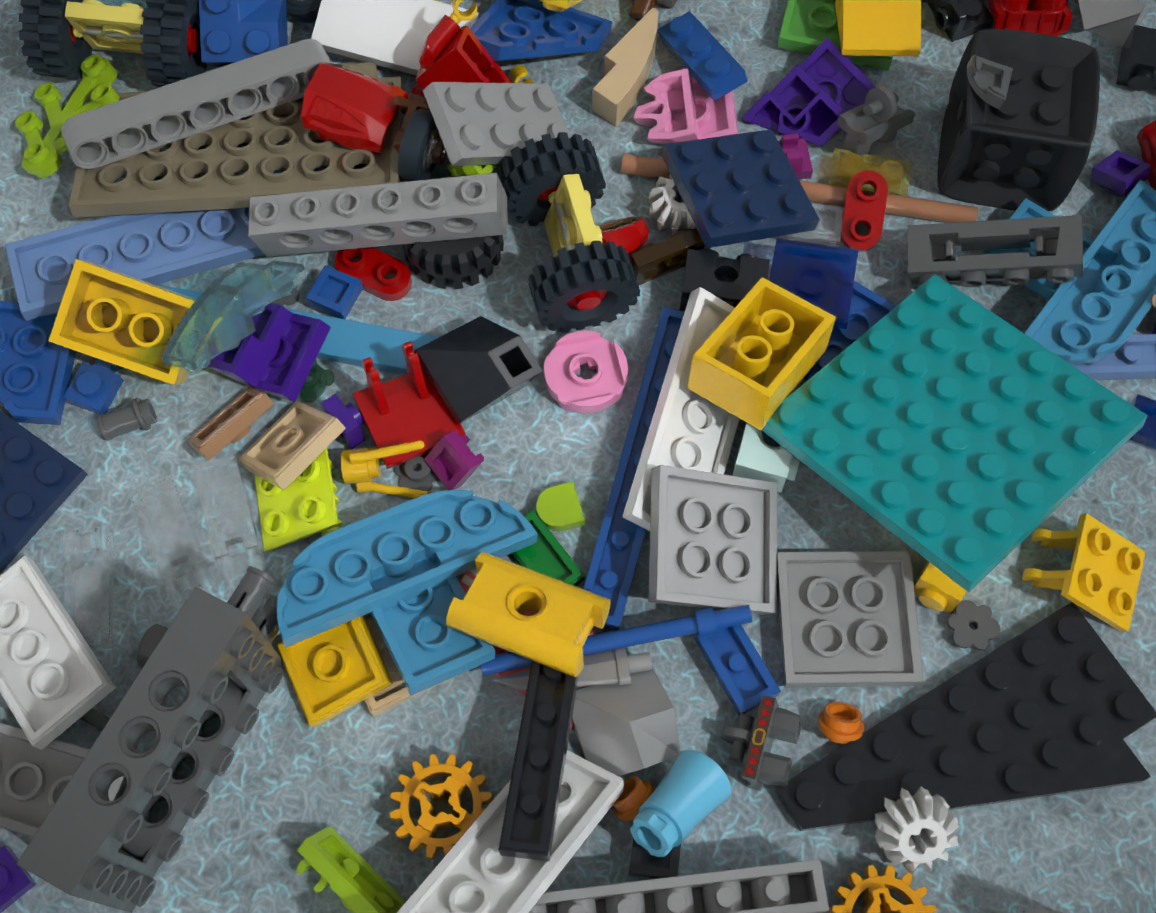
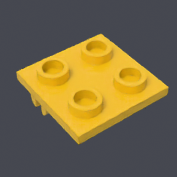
(1102, 571)

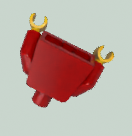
(458, 55)

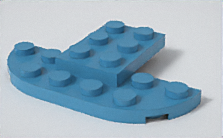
(1105, 306)
(404, 575)

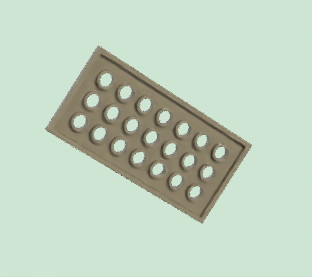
(138, 193)

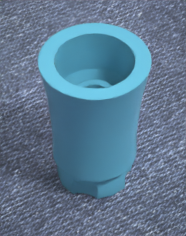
(680, 802)

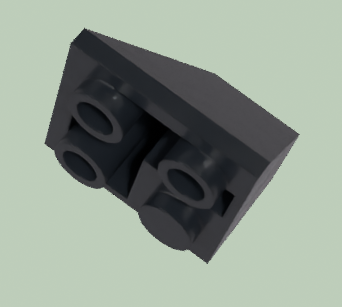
(477, 366)

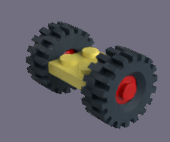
(63, 32)
(558, 185)

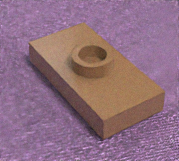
(230, 423)

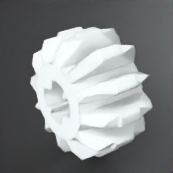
(668, 207)
(916, 829)

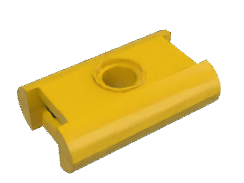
(549, 637)

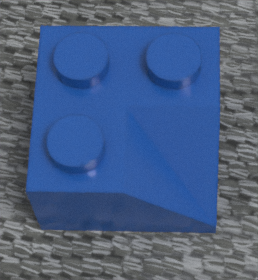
(240, 29)

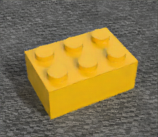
(120, 320)
(760, 353)

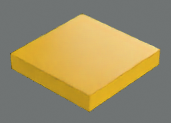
(335, 670)

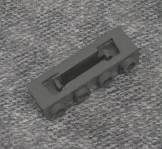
(1056, 247)

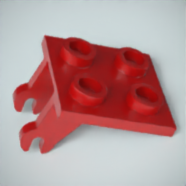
(404, 409)

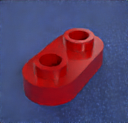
(864, 210)
(372, 269)

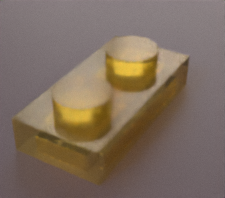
(847, 164)

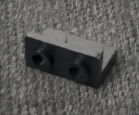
(960, 17)

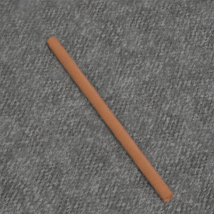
(831, 194)

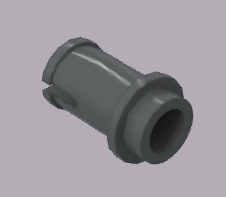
(127, 419)

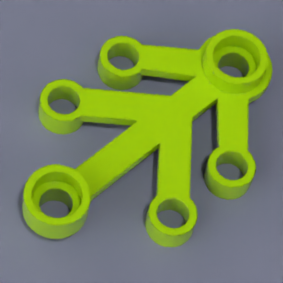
(43, 155)

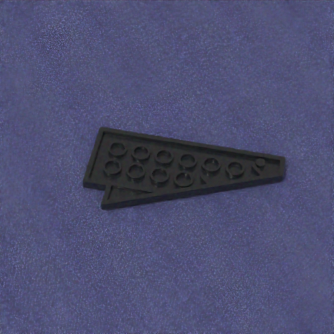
(1009, 728)

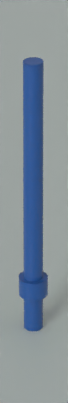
(703, 622)

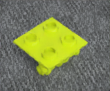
(300, 509)

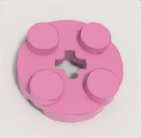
(582, 394)

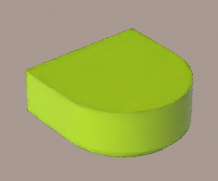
(560, 507)

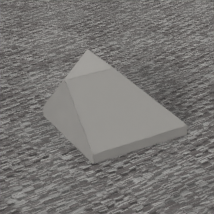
(1112, 18)
(626, 724)

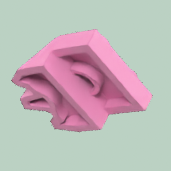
(685, 110)

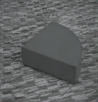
(989, 80)

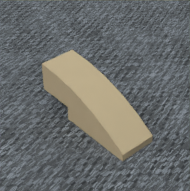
(626, 70)

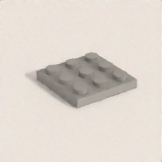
(712, 540)
(848, 619)

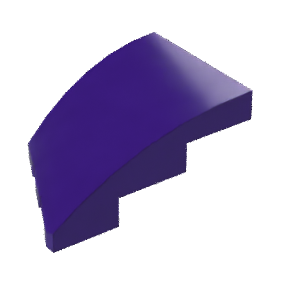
(812, 96)
(276, 354)

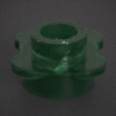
(317, 386)

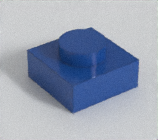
(334, 292)

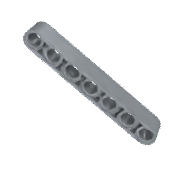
(192, 105)

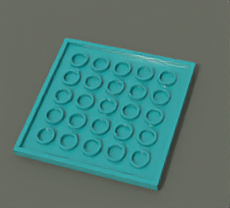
(953, 429)

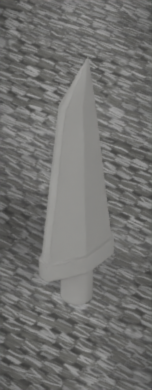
(599, 669)

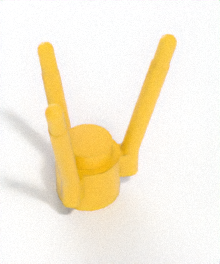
(364, 464)

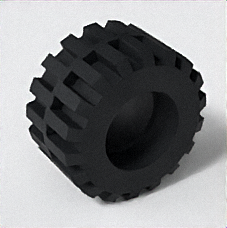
(454, 260)

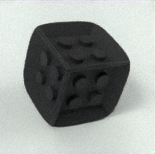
(1038, 135)

